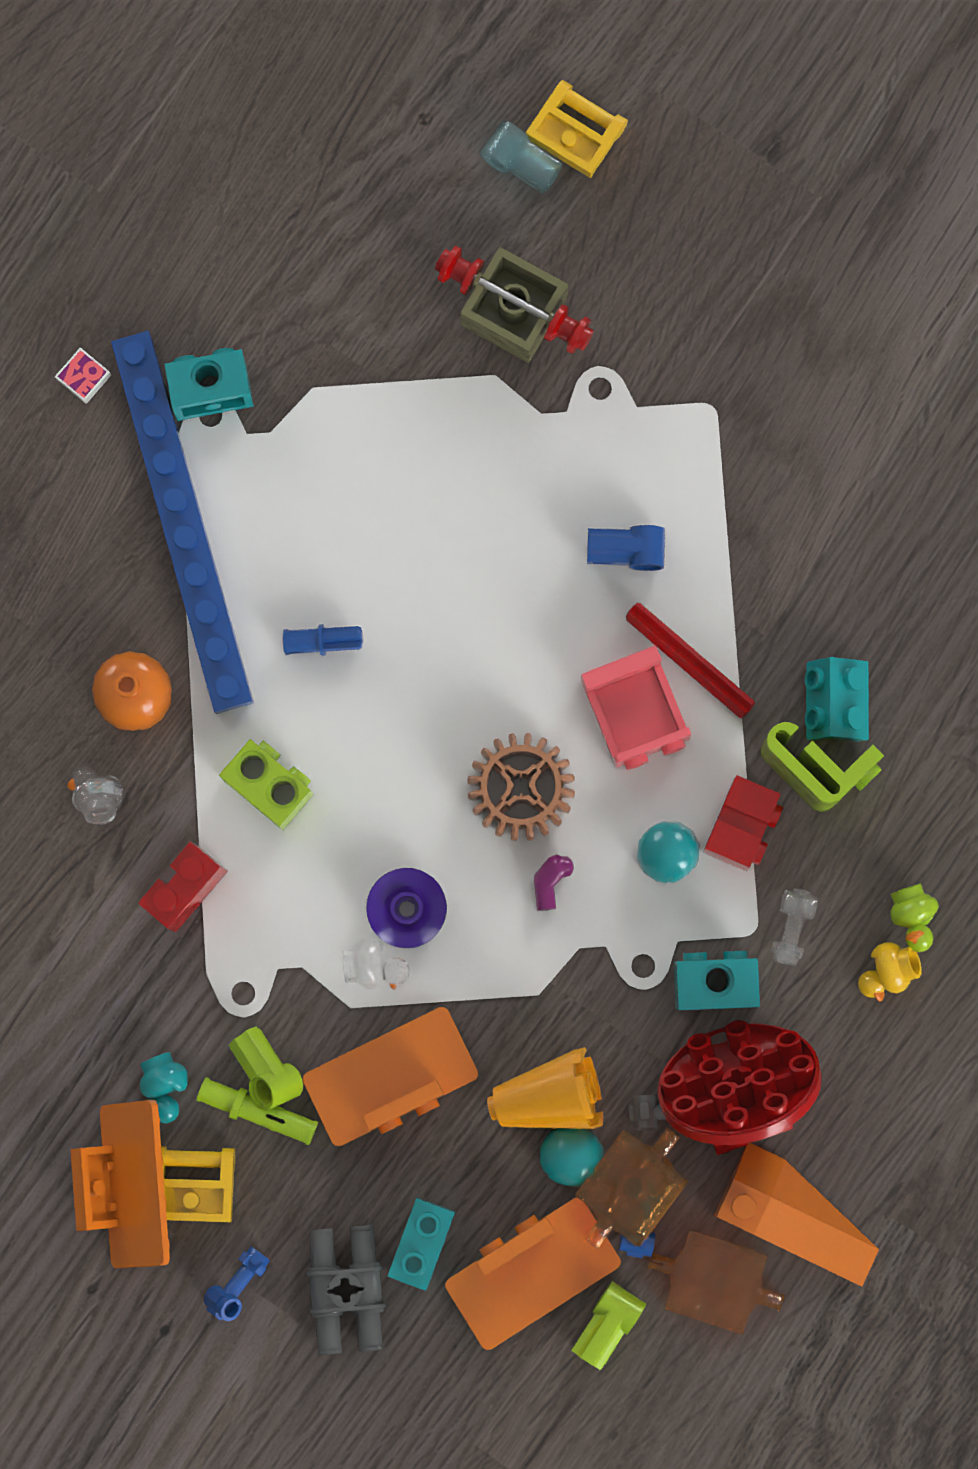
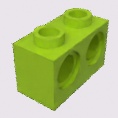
(261, 790)

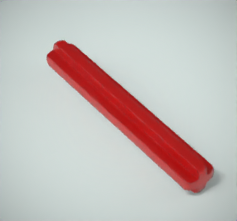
(690, 660)

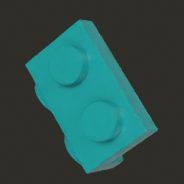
(837, 699)

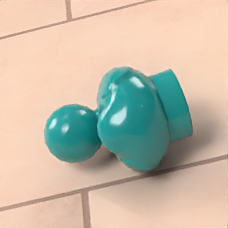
(160, 1079)

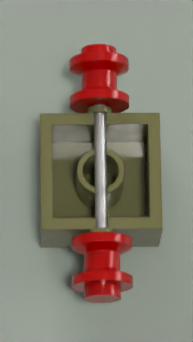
(513, 303)

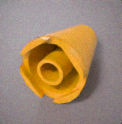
(550, 1095)

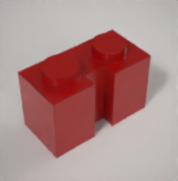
(742, 823)
(176, 900)

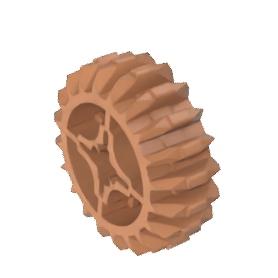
(544, 762)

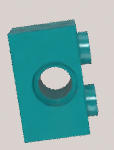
(228, 394)
(741, 985)
(421, 1244)

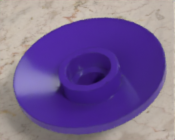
(400, 887)

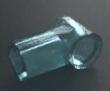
(512, 152)

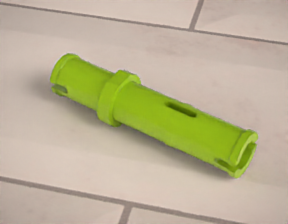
(241, 1105)

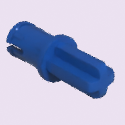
(322, 640)

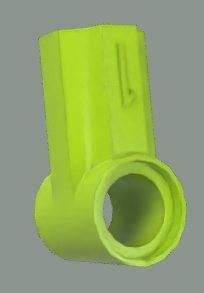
(270, 1080)
(612, 1318)

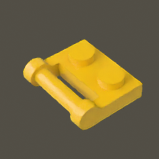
(571, 139)
(200, 1198)

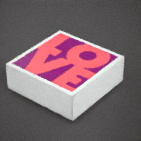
(83, 375)

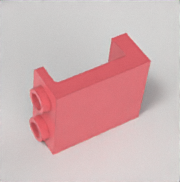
(635, 708)

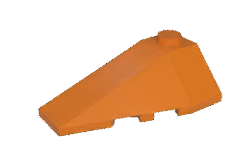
(786, 1210)

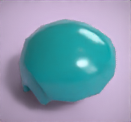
(668, 851)
(570, 1155)

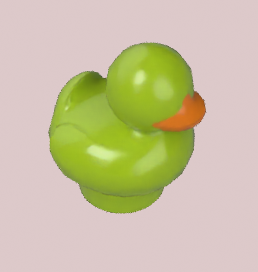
(914, 910)

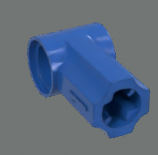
(639, 547)

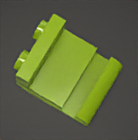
(813, 772)

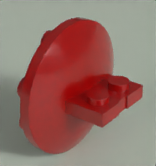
(739, 1087)

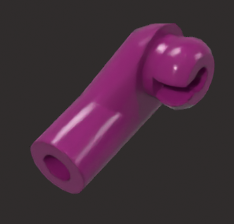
(547, 877)

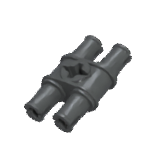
(365, 1303)

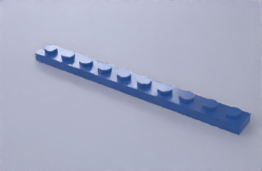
(182, 522)

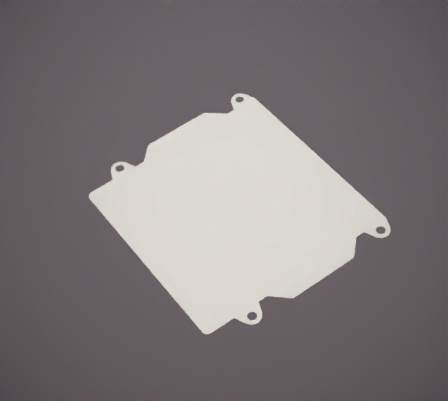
(461, 551)

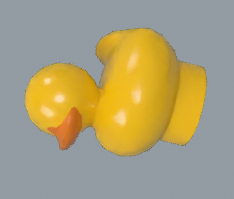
(894, 971)

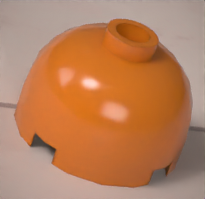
(132, 691)

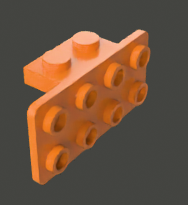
(390, 1077)
(124, 1185)
(530, 1273)

